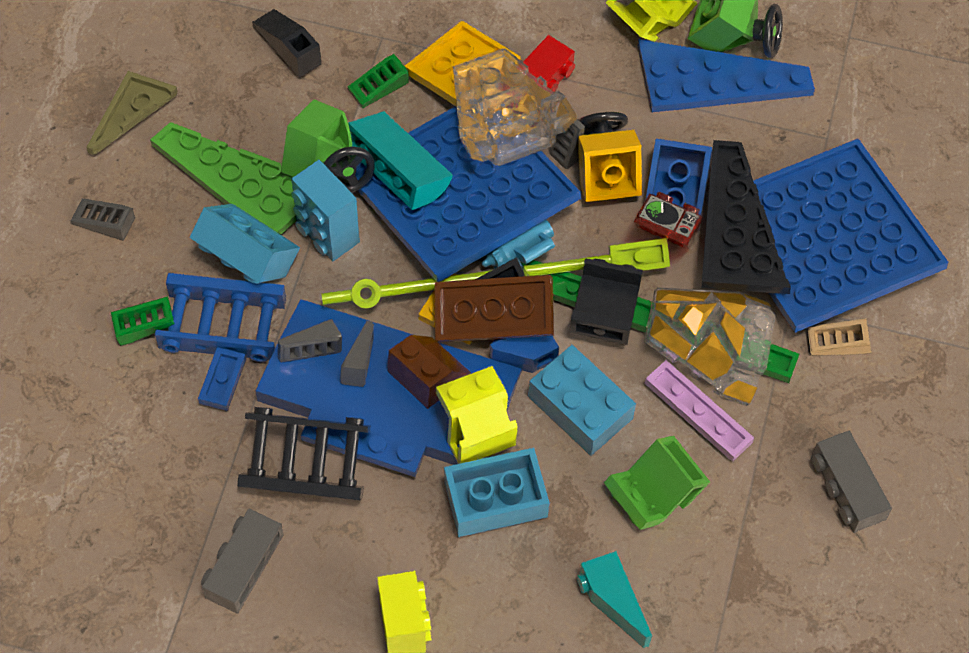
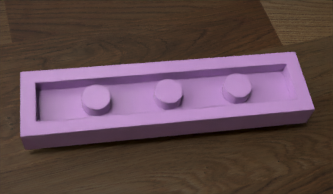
(699, 410)

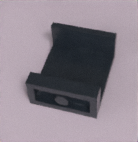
(606, 301)

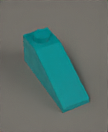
(613, 595)

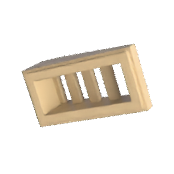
(839, 328)

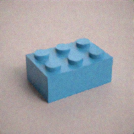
(325, 210)
(244, 243)
(581, 400)
(496, 492)

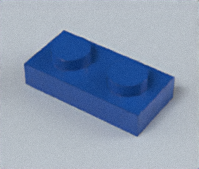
(222, 379)

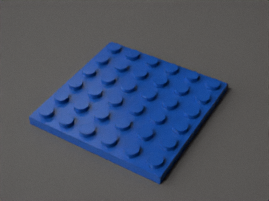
(478, 208)
(842, 234)

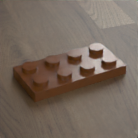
(494, 308)

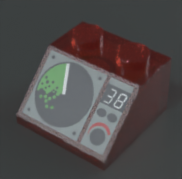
(669, 220)

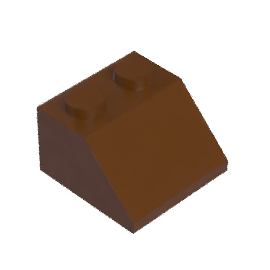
(422, 366)

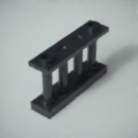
(286, 479)

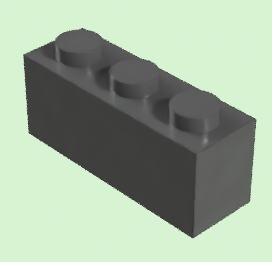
(851, 481)
(242, 560)

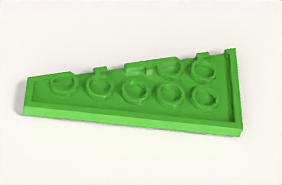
(231, 175)

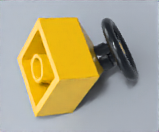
(609, 159)

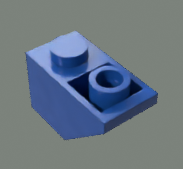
(525, 353)

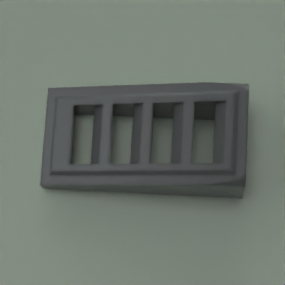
(566, 147)
(116, 230)
(311, 342)
(356, 363)

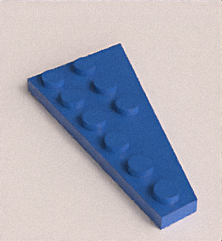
(704, 78)

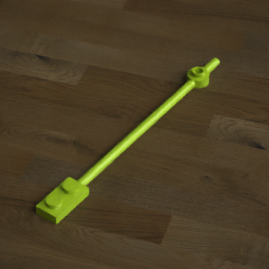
(640, 254)

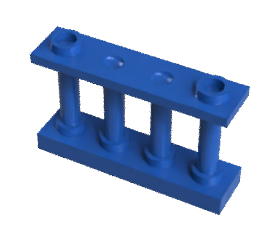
(216, 290)

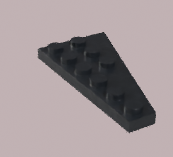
(738, 235)

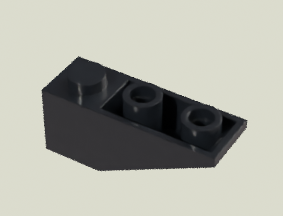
(290, 41)

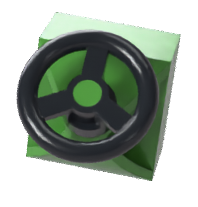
(732, 23)
(324, 135)

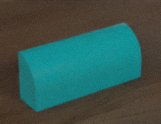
(400, 160)

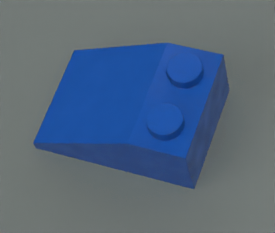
(680, 172)

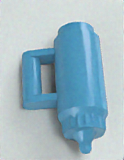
(524, 247)

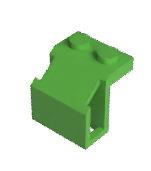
(657, 483)

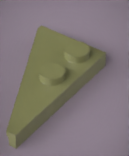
(132, 103)

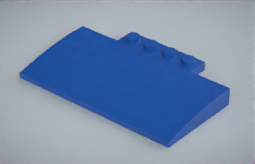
(399, 422)

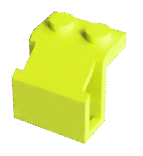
(652, 16)
(477, 415)

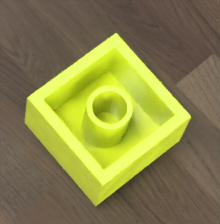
(401, 609)

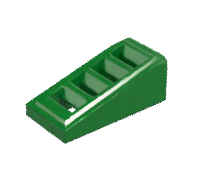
(383, 68)
(130, 314)

